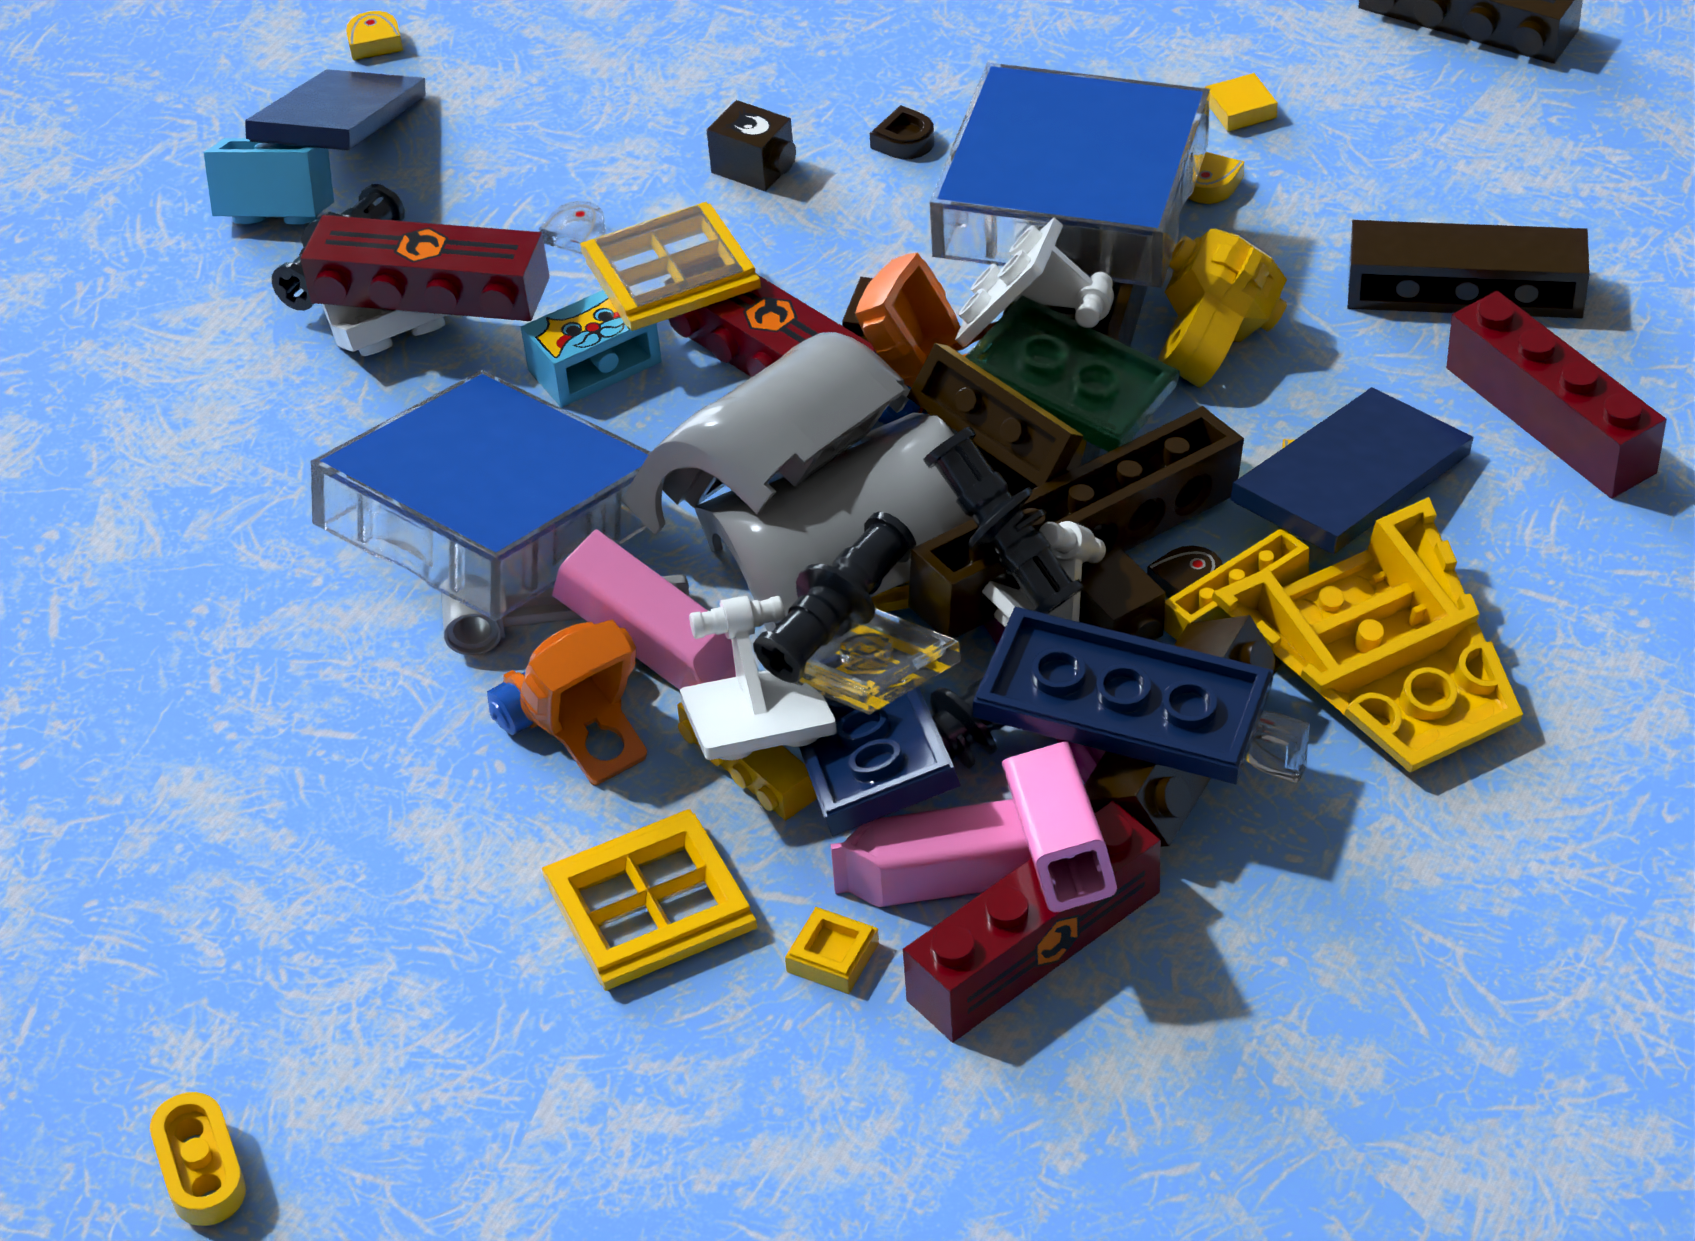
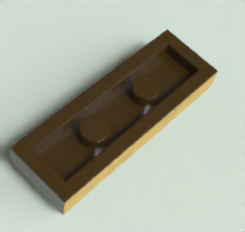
(1002, 418)

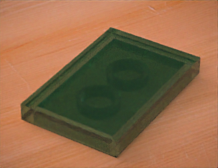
(1075, 372)

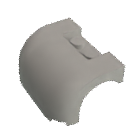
(780, 420)
(831, 506)

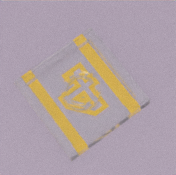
(878, 662)

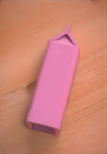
(609, 583)
(1060, 827)
(930, 854)

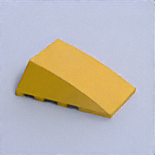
(1388, 640)

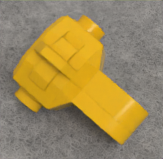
(1221, 296)

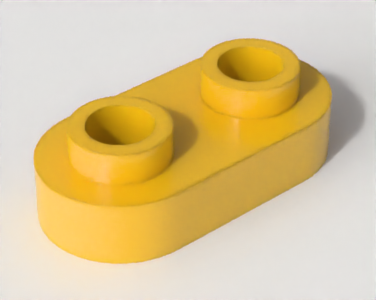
(200, 1162)

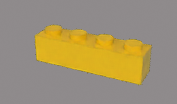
(1279, 552)
(769, 773)

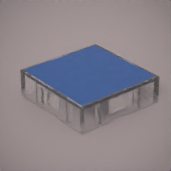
(1075, 147)
(478, 491)

